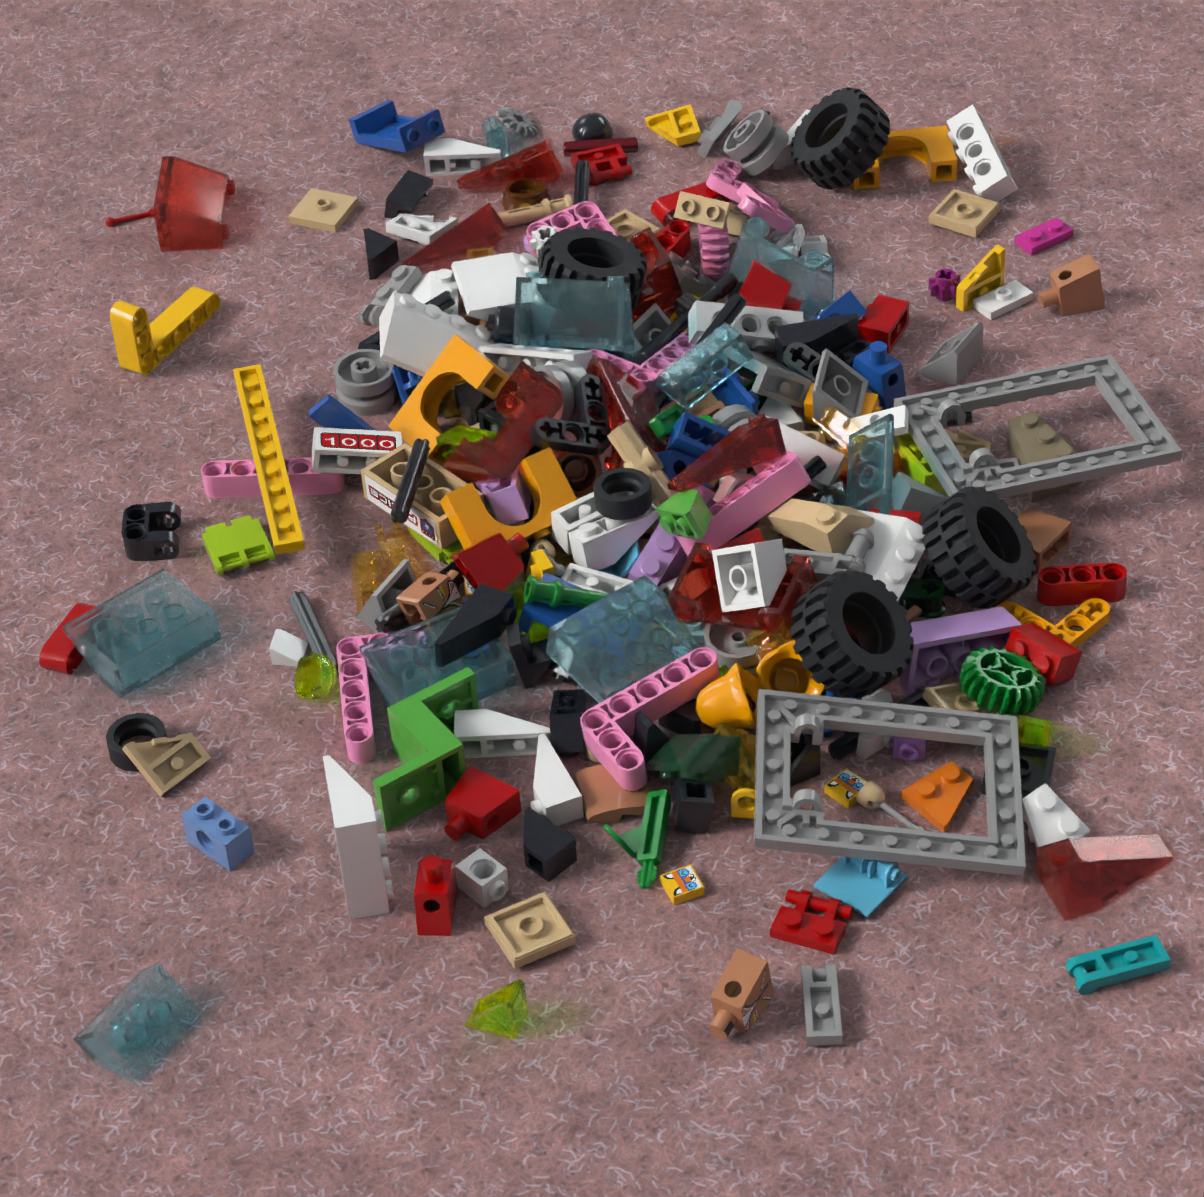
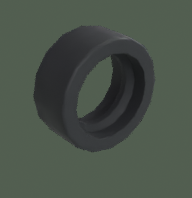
(627, 506)
(128, 727)

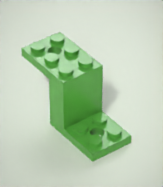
(427, 748)

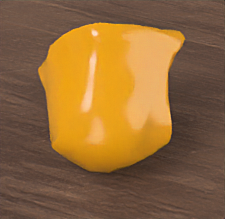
(783, 672)
(726, 700)

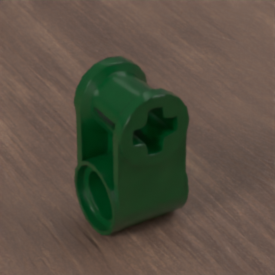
(919, 593)

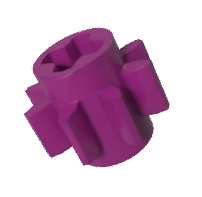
(944, 285)

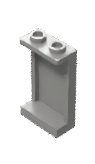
(775, 380)

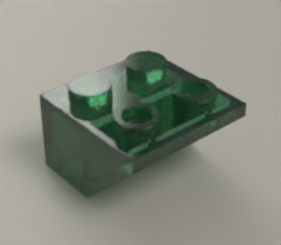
(697, 757)

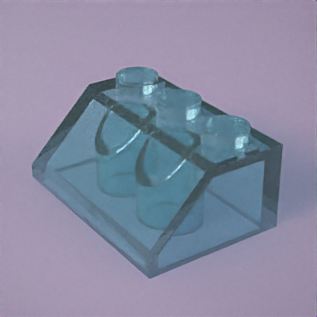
(704, 366)
(872, 466)
(139, 1024)

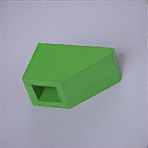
(685, 515)

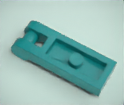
(1118, 963)

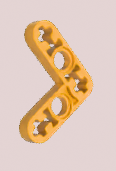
(1078, 617)

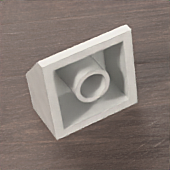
(749, 574)

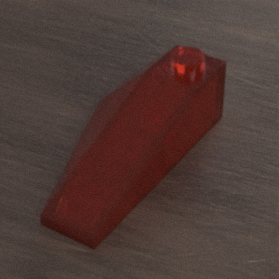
(536, 162)
(740, 449)
(1091, 870)

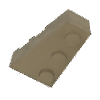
(1035, 441)

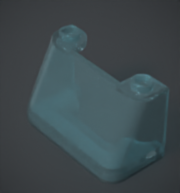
(810, 274)
(573, 313)

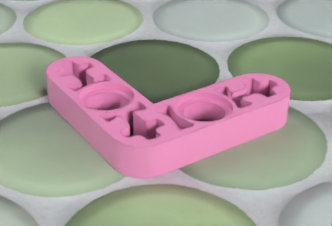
(725, 181)
(757, 204)

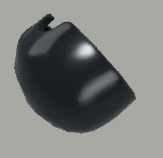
(592, 127)

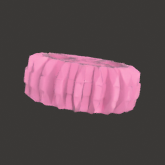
(714, 251)

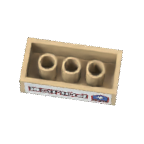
(426, 514)

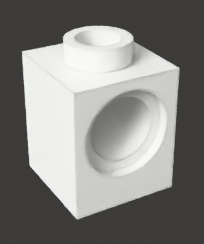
(482, 878)

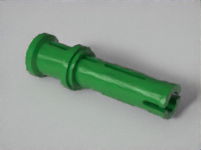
(557, 594)

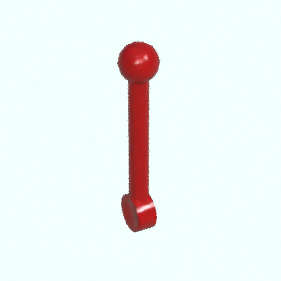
(110, 221)

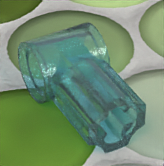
(496, 135)

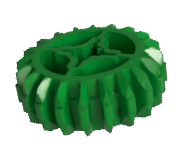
(1002, 681)

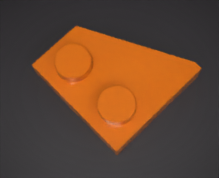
(939, 794)

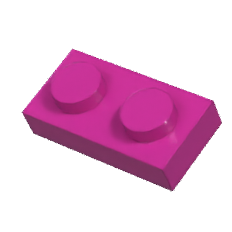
(1044, 236)

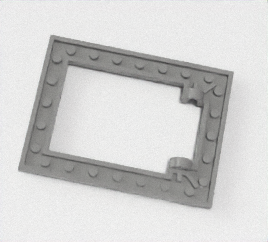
(933, 409)
(785, 827)

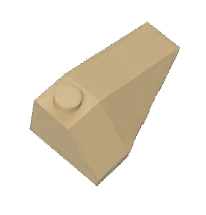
(817, 524)

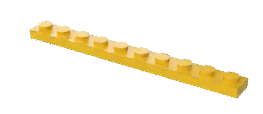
(268, 460)

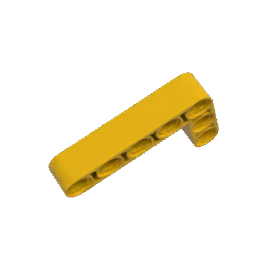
(144, 345)

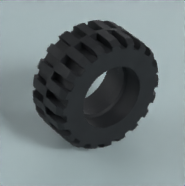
(840, 138)
(593, 256)
(979, 547)
(829, 649)

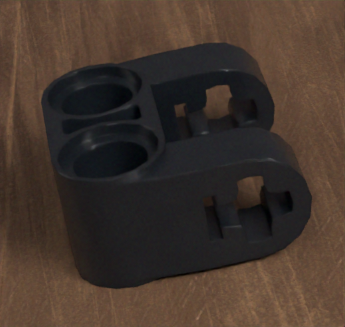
(148, 528)

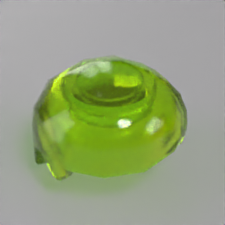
(315, 676)

